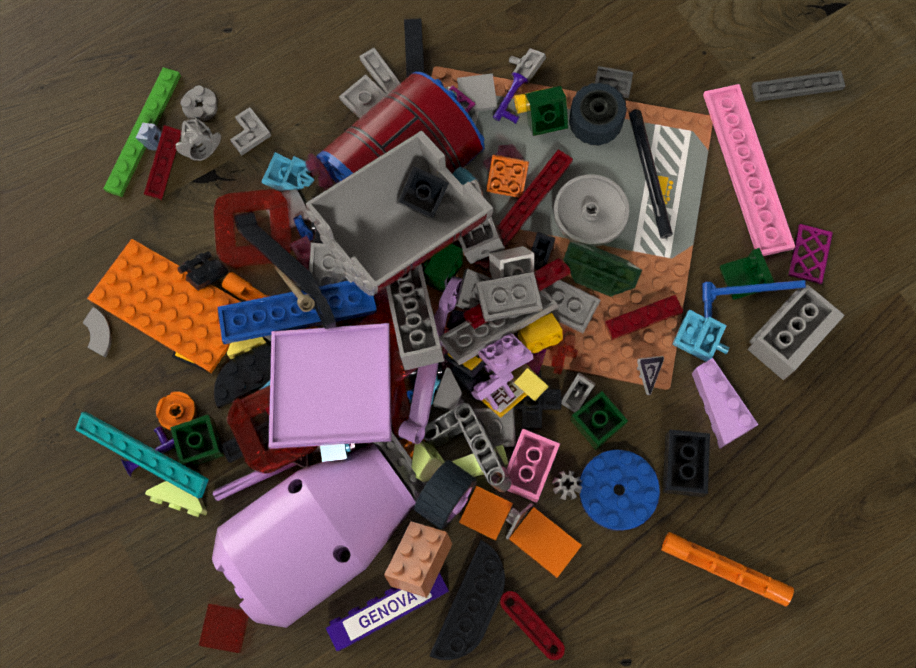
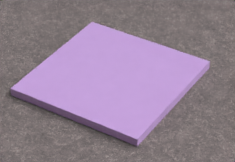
(330, 386)

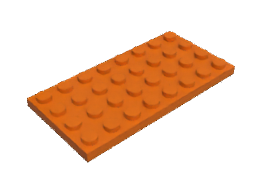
(161, 303)

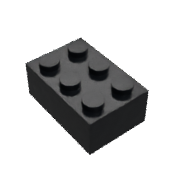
(686, 463)

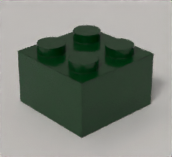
(546, 110)
(443, 267)
(598, 420)
(197, 441)

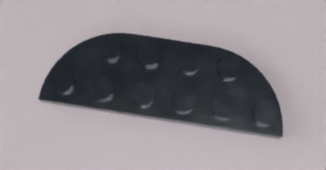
(243, 375)
(472, 606)

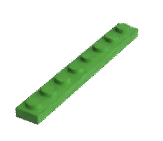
(133, 148)

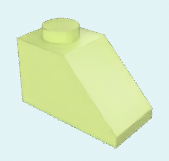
(425, 461)

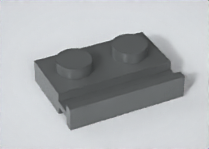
(616, 78)

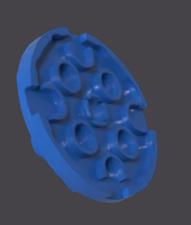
(639, 486)

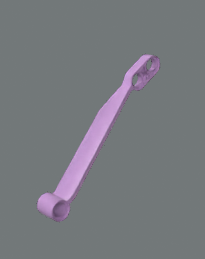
(414, 427)

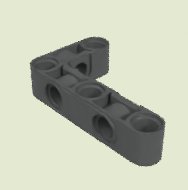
(476, 434)

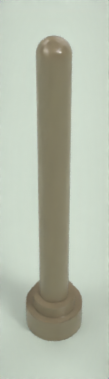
(304, 301)

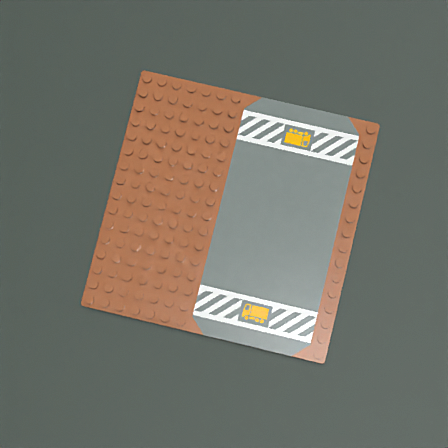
(680, 154)

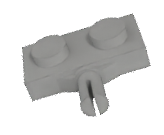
(528, 63)

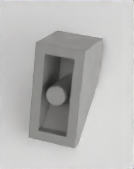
(449, 393)

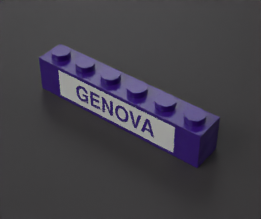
(379, 614)

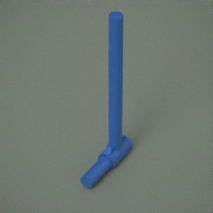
(710, 291)

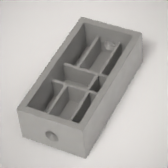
(483, 238)

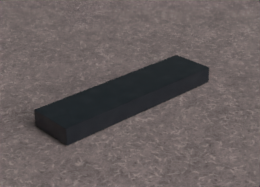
(413, 46)

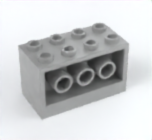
(794, 331)

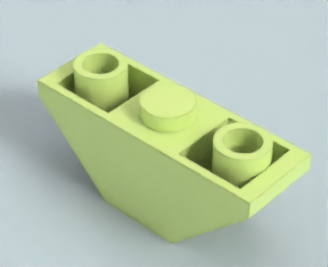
(177, 498)

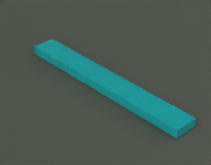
(142, 455)

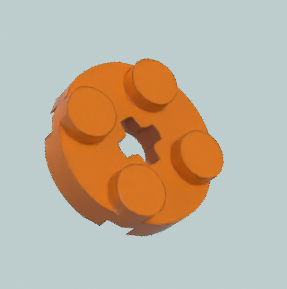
(172, 401)

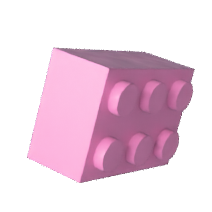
(531, 464)

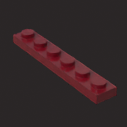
(544, 277)

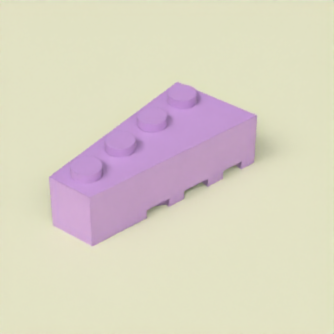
(722, 404)

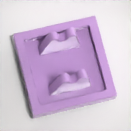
(484, 389)

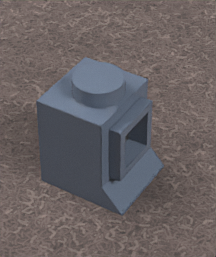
(149, 135)

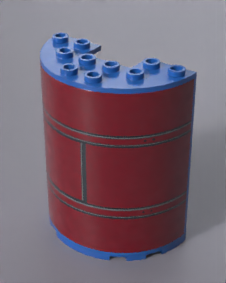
(411, 107)

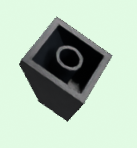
(422, 193)

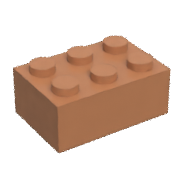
(418, 559)

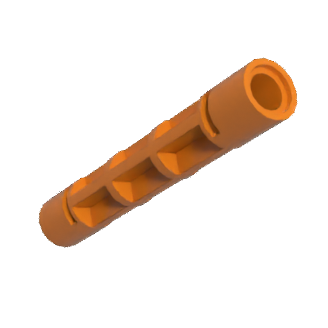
(244, 289)
(728, 569)

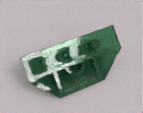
(600, 269)

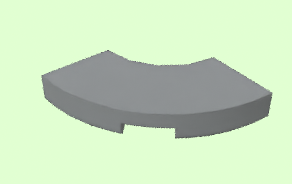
(99, 332)

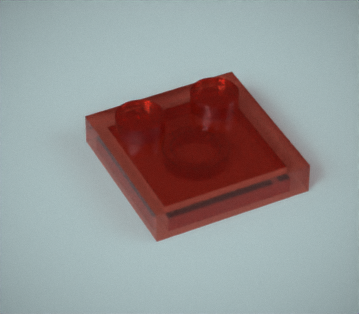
(224, 628)

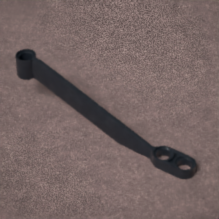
(284, 261)

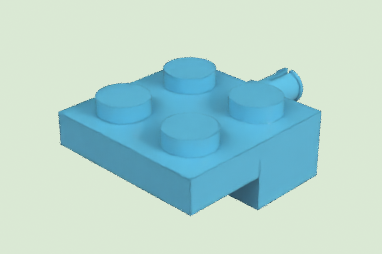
(700, 336)

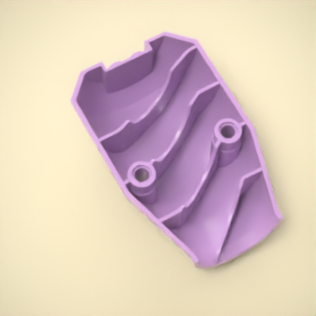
(290, 544)

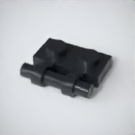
(206, 274)

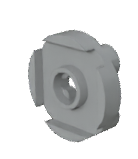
(197, 95)

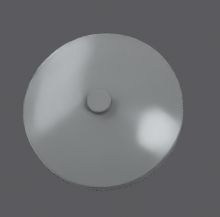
(591, 210)

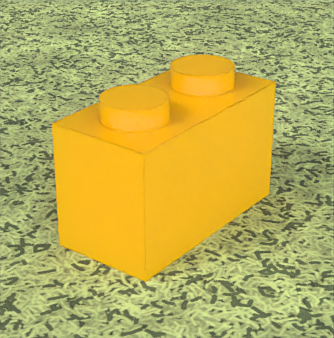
(541, 333)

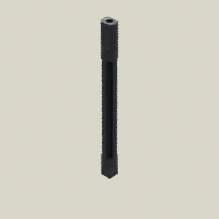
(650, 174)

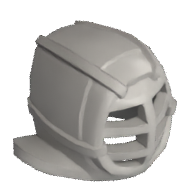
(196, 133)

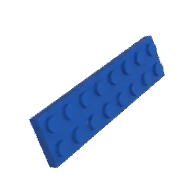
(281, 313)

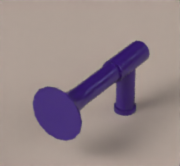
(501, 111)
(165, 447)

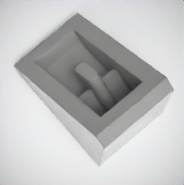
(578, 393)

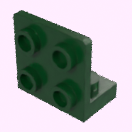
(746, 271)

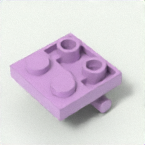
(505, 355)

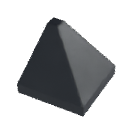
(455, 319)

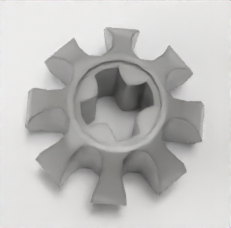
(571, 481)

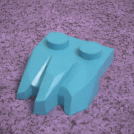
(287, 174)

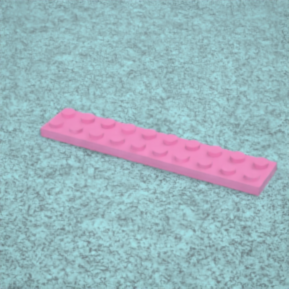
(748, 170)

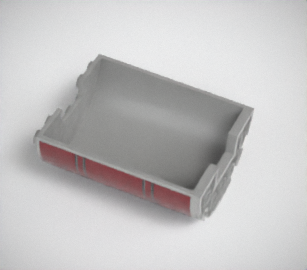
(384, 240)

